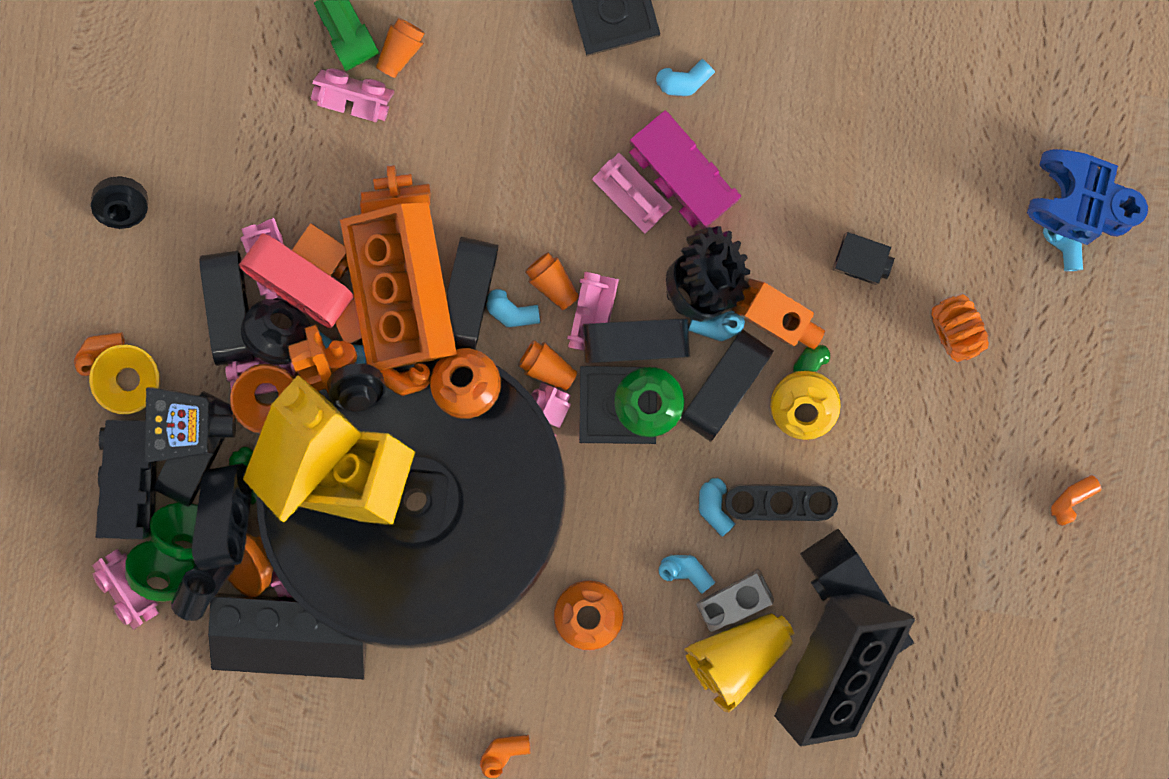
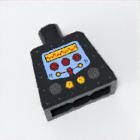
(182, 425)

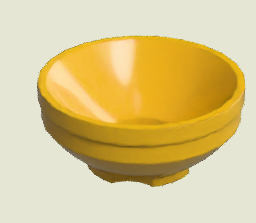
(105, 373)
(805, 388)

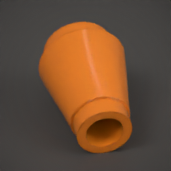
(399, 47)
(552, 280)
(547, 366)

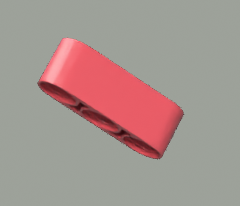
(296, 280)

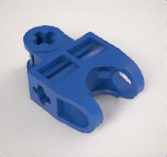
(1088, 198)

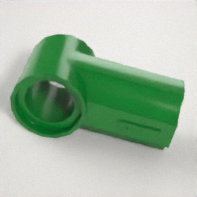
(349, 37)

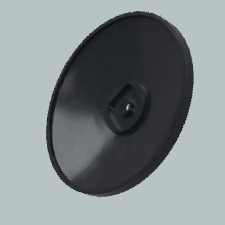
(460, 559)

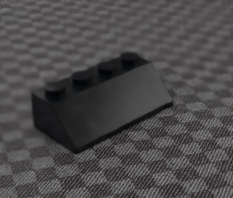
(278, 638)
(842, 669)

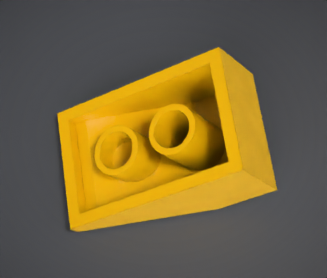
(297, 447)
(365, 481)

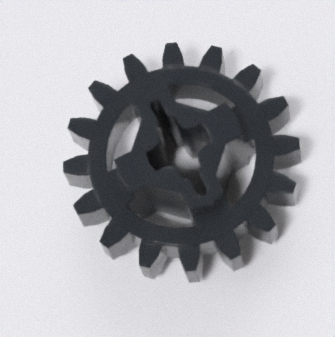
(715, 268)

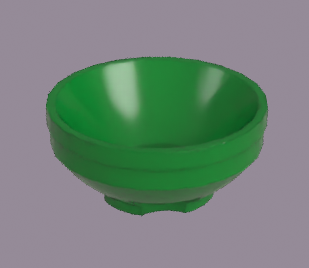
(627, 401)
(172, 525)
(148, 562)

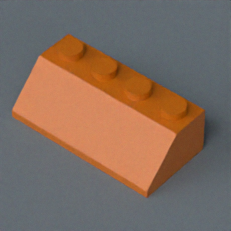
(398, 286)

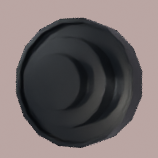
(119, 202)
(356, 387)

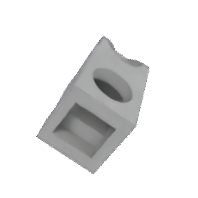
(736, 601)

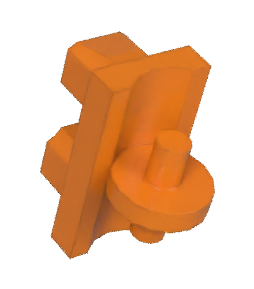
(393, 194)
(318, 362)

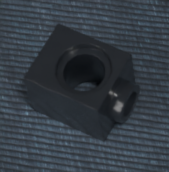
(863, 259)

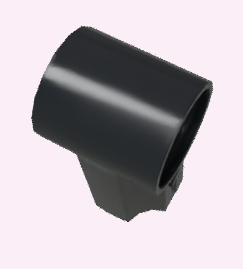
(198, 590)

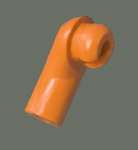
(92, 348)
(407, 382)
(1072, 496)
(499, 753)

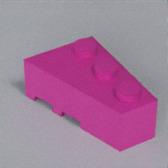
(683, 171)

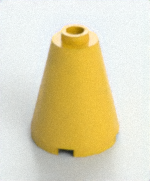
(739, 657)

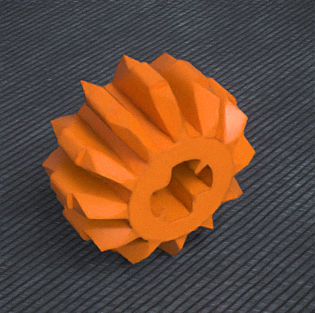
(960, 328)

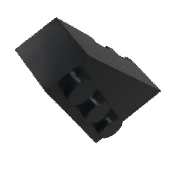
(125, 482)
(842, 572)

